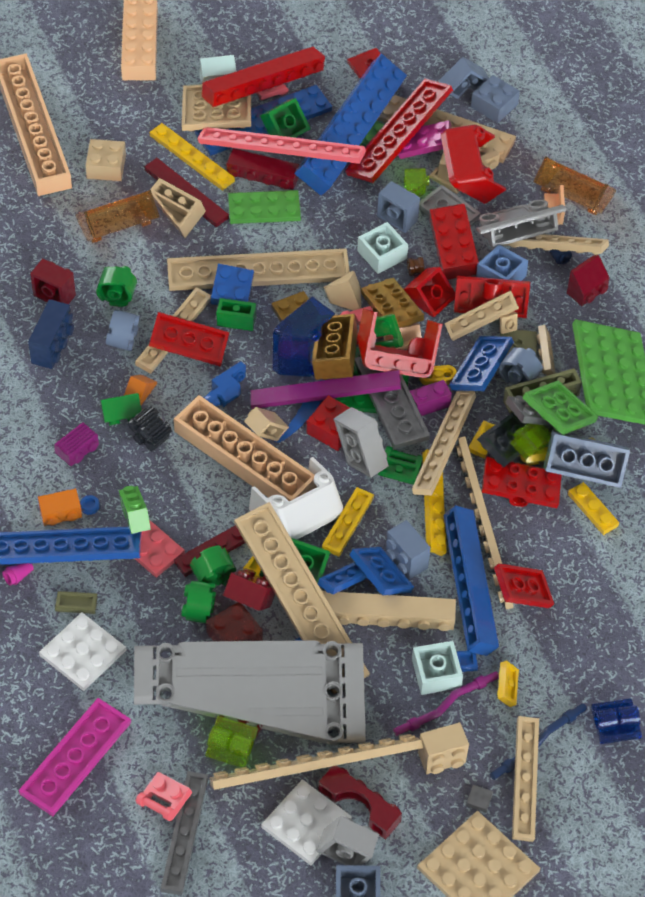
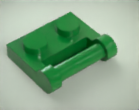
(385, 326)
(399, 469)

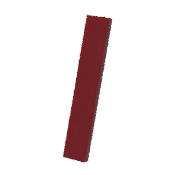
(213, 213)

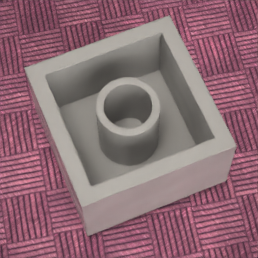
(348, 842)

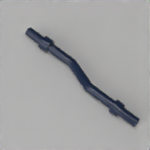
(567, 717)

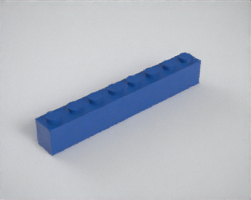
(471, 581)

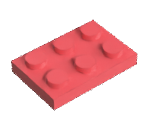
(158, 550)

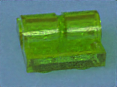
(231, 741)

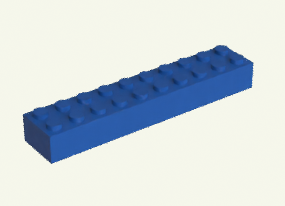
(353, 120)

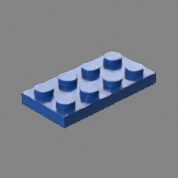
(481, 363)

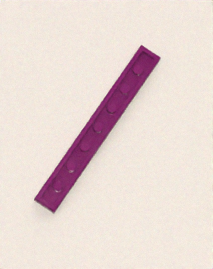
(321, 389)

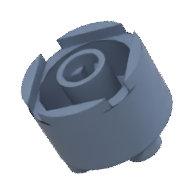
(122, 330)
(520, 366)

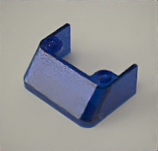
(296, 337)

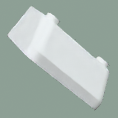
(308, 510)

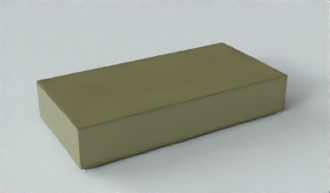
(76, 602)

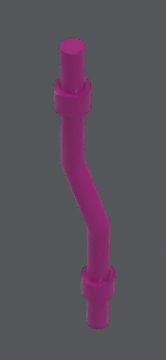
(414, 723)

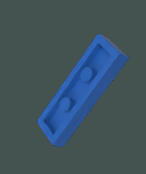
(342, 578)

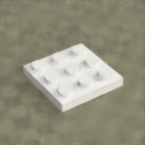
(82, 651)
(302, 819)

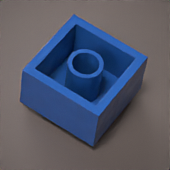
(232, 284)

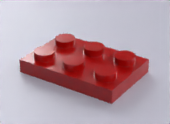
(523, 585)

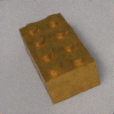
(336, 348)

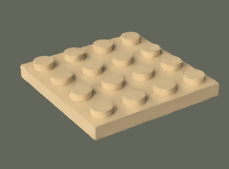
(200, 114)
(478, 862)

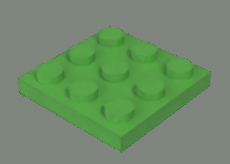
(560, 407)

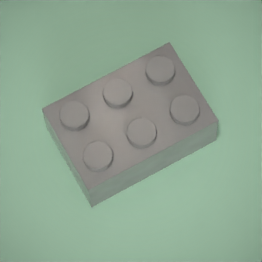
(361, 442)

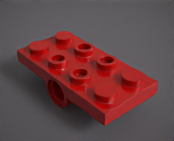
(476, 291)
(521, 484)

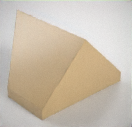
(345, 292)

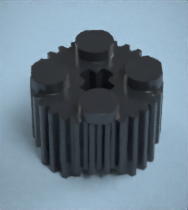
(149, 428)

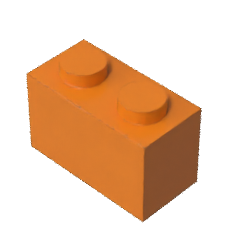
(60, 507)

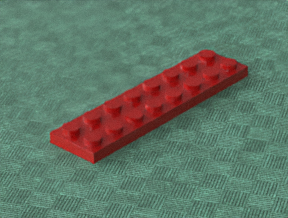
(399, 130)

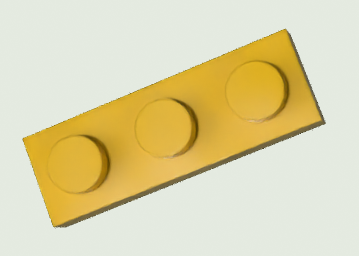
(593, 508)

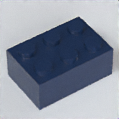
(51, 334)

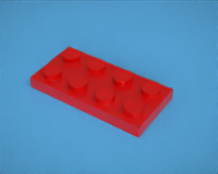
(189, 339)

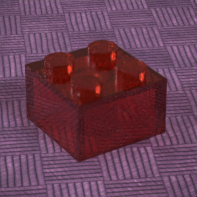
(234, 625)

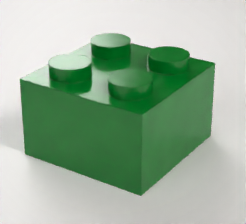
(286, 120)

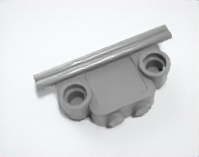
(519, 222)

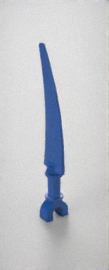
(300, 418)

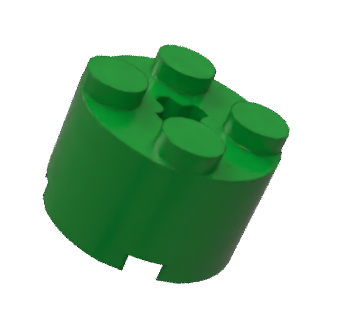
(116, 285)
(213, 566)
(199, 601)

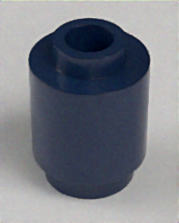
(561, 257)

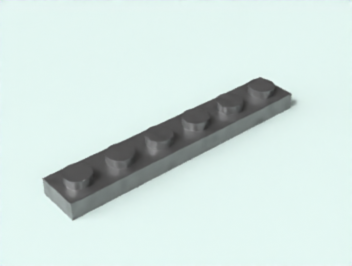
(184, 835)

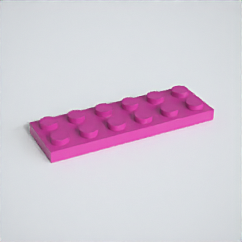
(75, 757)

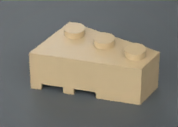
(178, 206)

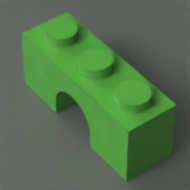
(134, 509)

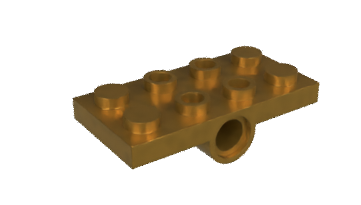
(390, 298)

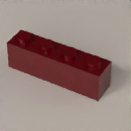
(262, 169)

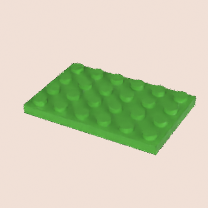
(611, 370)

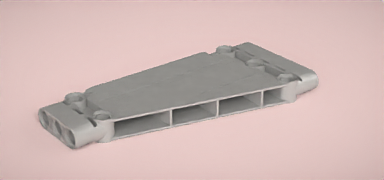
(260, 683)

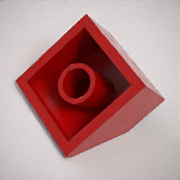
(431, 291)

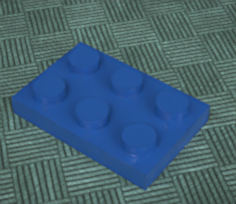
(381, 571)

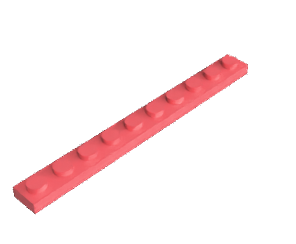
(282, 145)

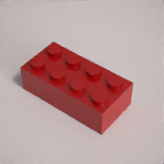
(454, 241)

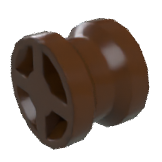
(415, 266)

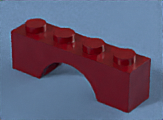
(339, 785)

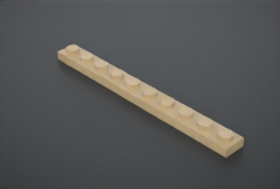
(481, 511)

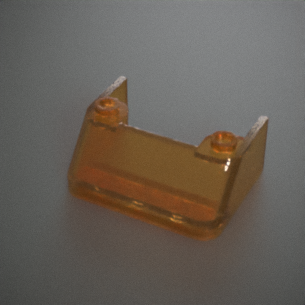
(576, 186)
(118, 216)

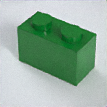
(236, 314)
(120, 408)

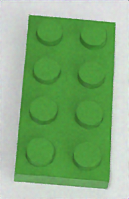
(264, 207)

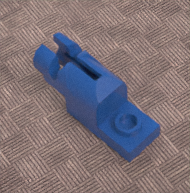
(226, 386)

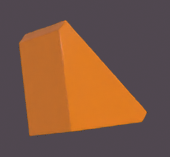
(141, 385)

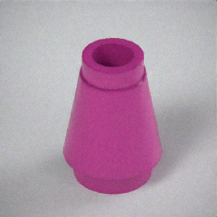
(17, 572)

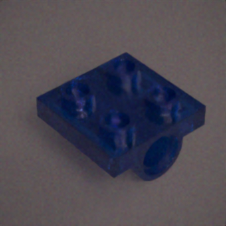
(616, 721)

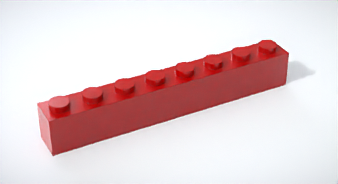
(262, 76)

